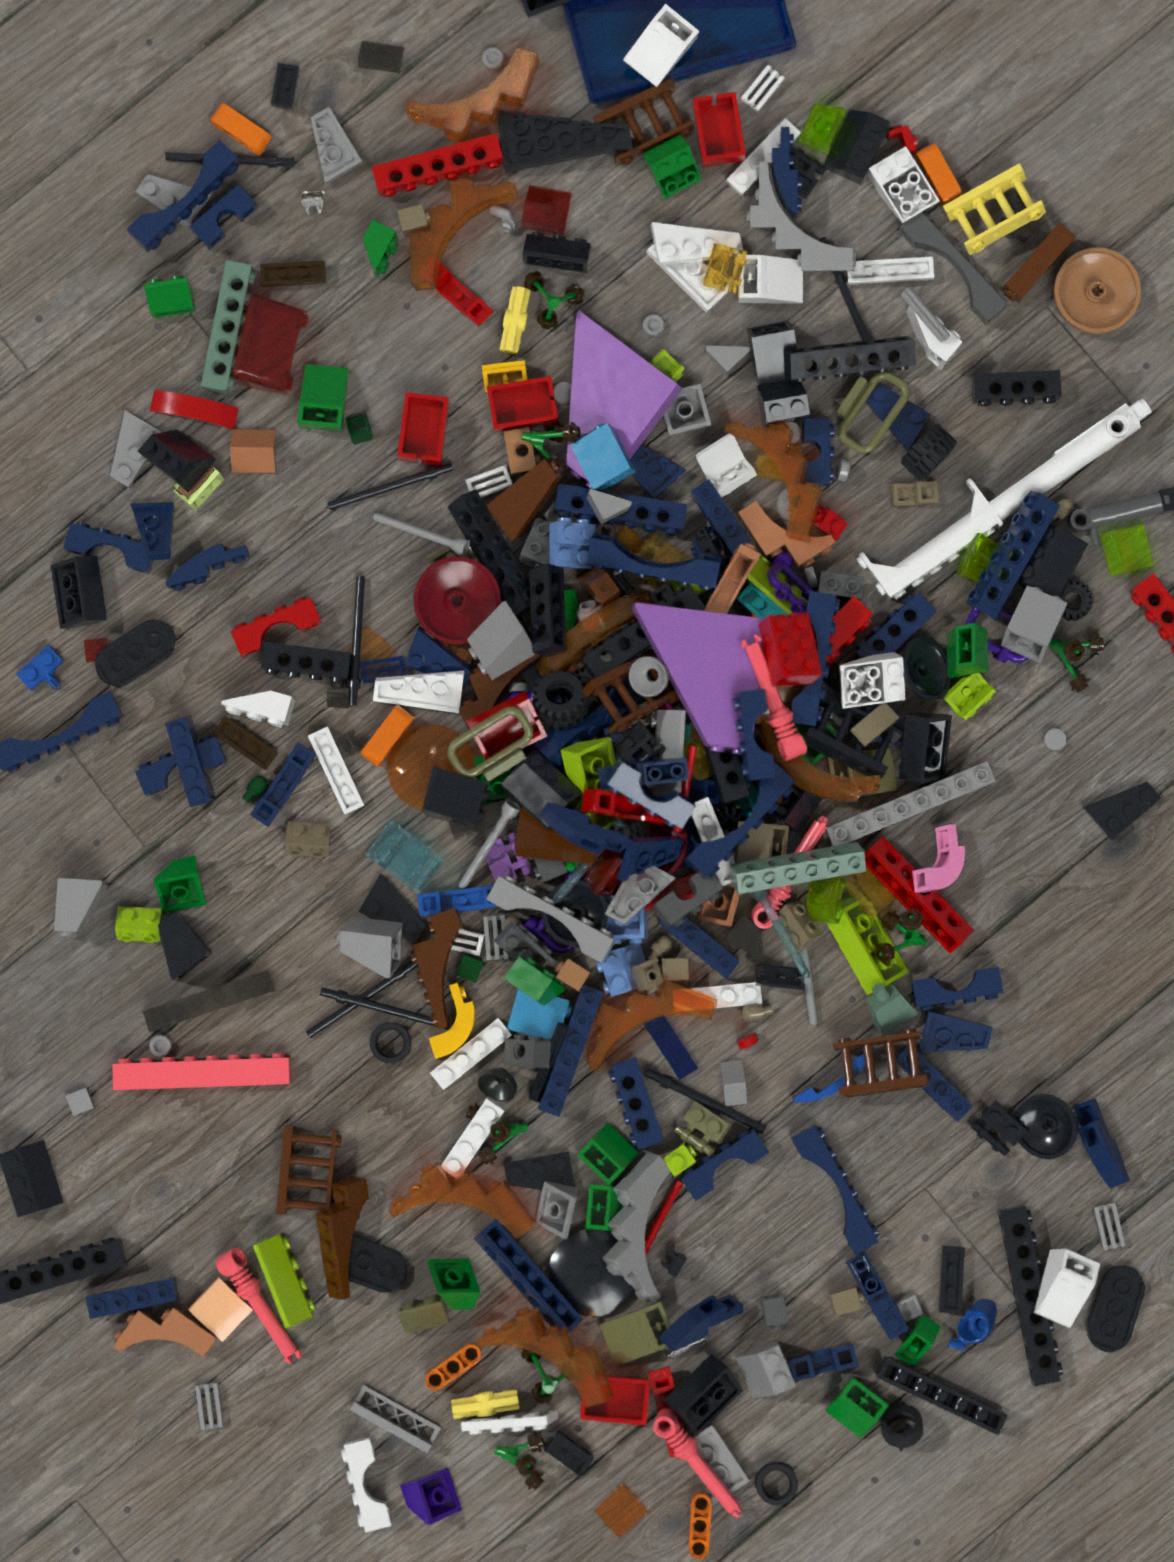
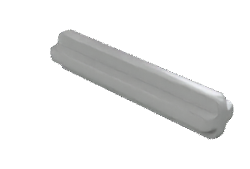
(925, 314)

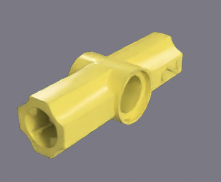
(515, 320)
(485, 1404)

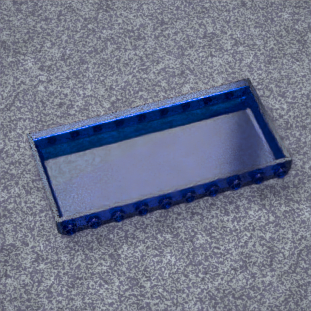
(728, 36)

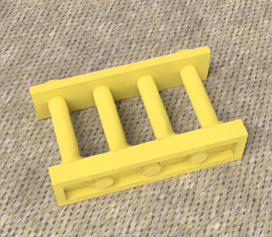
(994, 189)

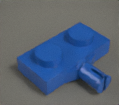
(41, 669)

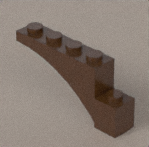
(490, 690)
(433, 958)
(336, 1232)

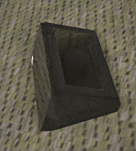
(380, 57)

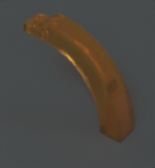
(593, 630)
(813, 779)

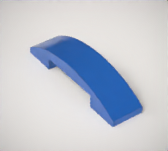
(461, 899)
(809, 1094)

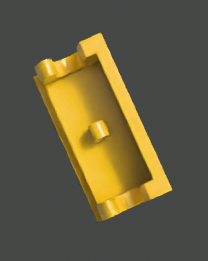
(504, 373)

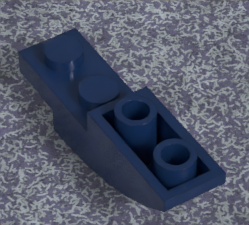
(785, 179)
(198, 566)
(653, 771)
(575, 828)
(1099, 1145)
(877, 1296)
(697, 1320)

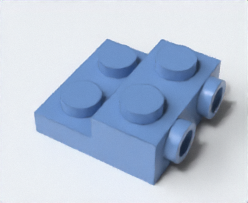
(570, 543)
(634, 930)
(617, 969)

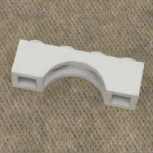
(374, 1512)

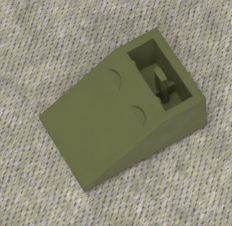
(888, 781)
(424, 1314)
(636, 1333)

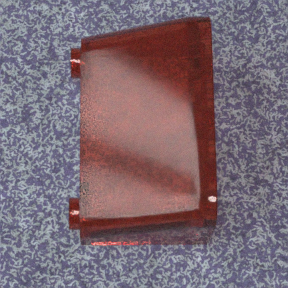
(268, 345)

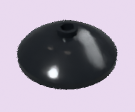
(926, 668)
(582, 898)
(1043, 1139)

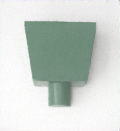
(889, 1008)

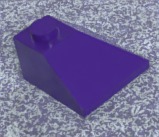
(431, 1496)

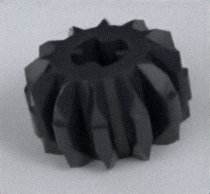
(731, 815)

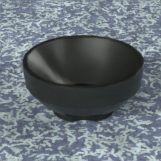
(497, 1088)

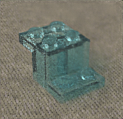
(404, 857)

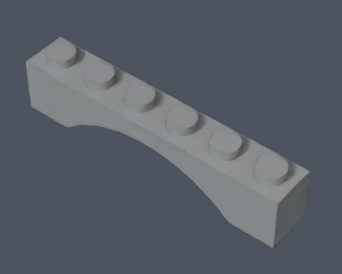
(591, 941)

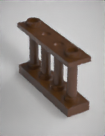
(645, 101)
(615, 678)
(873, 1085)
(290, 1159)

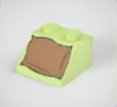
(201, 490)

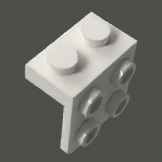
(725, 465)

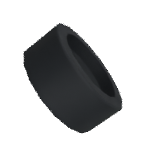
(406, 1041)
(906, 1439)
(793, 1483)

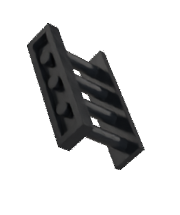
(838, 750)

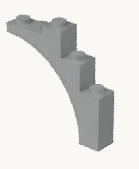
(788, 236)
(629, 1225)

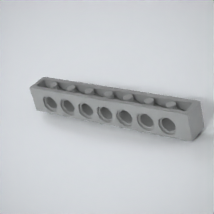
(910, 805)

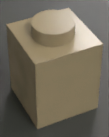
(413, 219)
(674, 969)
(846, 1300)

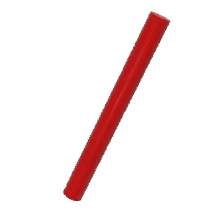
(685, 787)
(662, 1214)

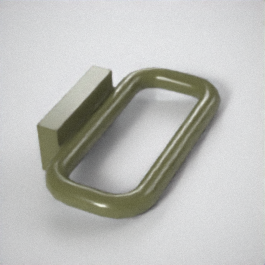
(856, 400)
(502, 760)

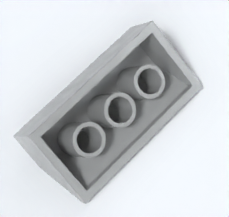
(669, 732)

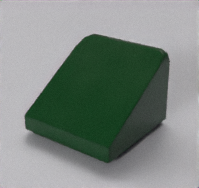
(359, 429)
(469, 968)

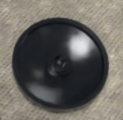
(583, 1275)

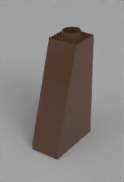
(1038, 263)
(523, 500)
(599, 586)
(537, 842)

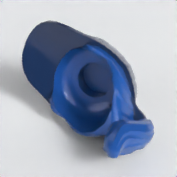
(975, 1325)

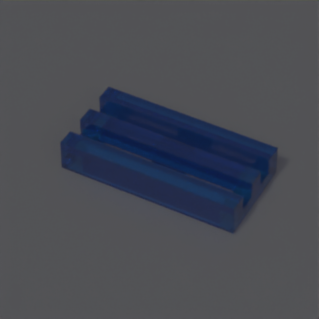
(386, 660)

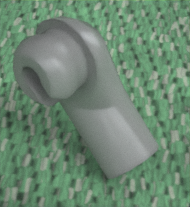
(506, 217)

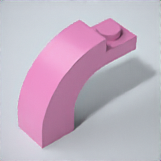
(947, 865)

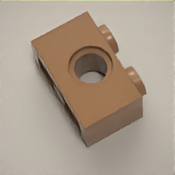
(518, 464)
(572, 974)

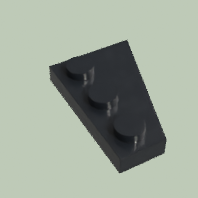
(1122, 809)
(387, 905)
(535, 1171)

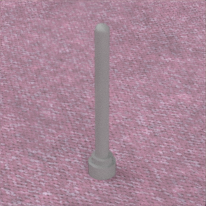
(459, 546)
(509, 810)
(809, 991)

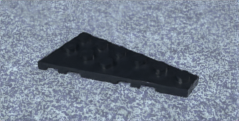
(548, 140)

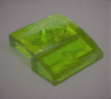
(1127, 550)
(976, 558)
(824, 900)

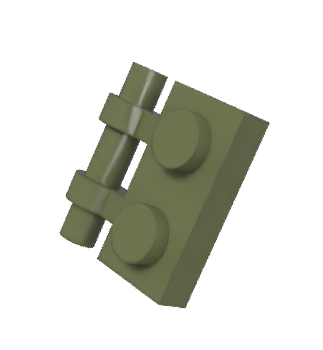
(707, 1123)

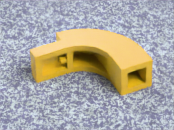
(460, 1031)

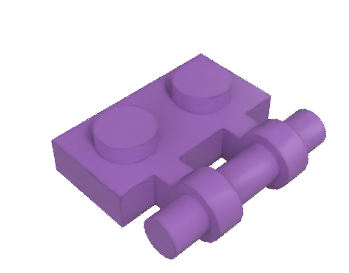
(499, 860)

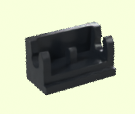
(779, 977)
(569, 1453)

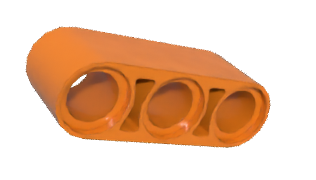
(240, 129)
(938, 174)
(387, 735)
(442, 1369)
(703, 1535)

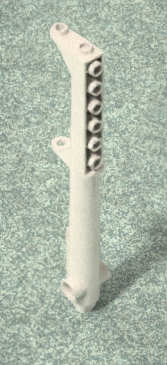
(988, 515)

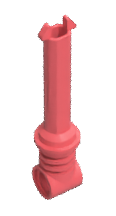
(790, 743)
(776, 895)
(233, 1264)
(686, 1449)

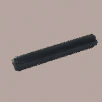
(544, 1073)

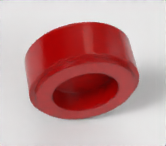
(747, 1041)

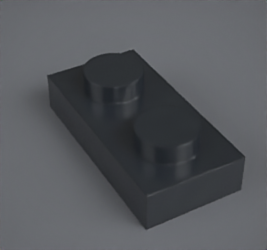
(285, 86)

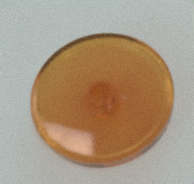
(416, 755)

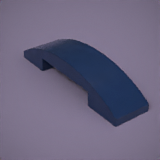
(283, 785)

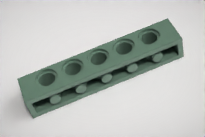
(232, 273)
(797, 868)

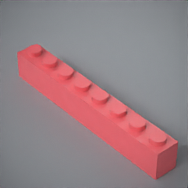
(201, 1073)

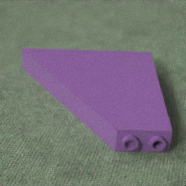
(614, 388)
(704, 664)

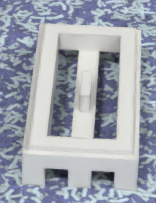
(773, 74)
(490, 482)
(479, 944)

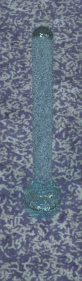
(617, 825)
(761, 896)

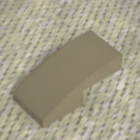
(914, 493)
(874, 724)

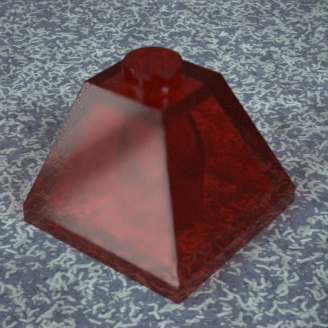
(546, 210)
(603, 876)

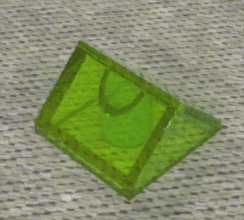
(822, 128)

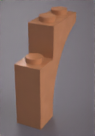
(771, 538)
(732, 579)
(176, 1327)

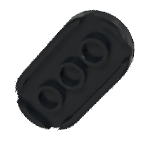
(135, 653)
(375, 1265)
(1115, 1308)

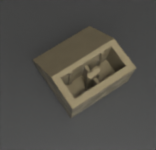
(765, 842)

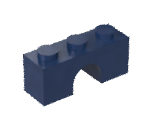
(234, 202)
(819, 433)
(823, 1360)

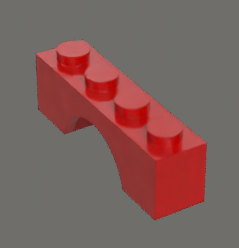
(250, 636)
(617, 806)

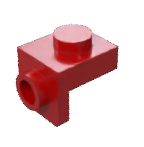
(907, 140)
(830, 522)

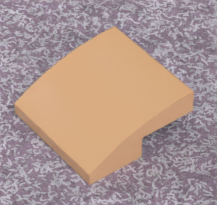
(220, 1309)

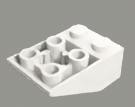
(661, 45)
(902, 185)
(770, 280)
(932, 348)
(872, 680)
(266, 705)
(1065, 1286)

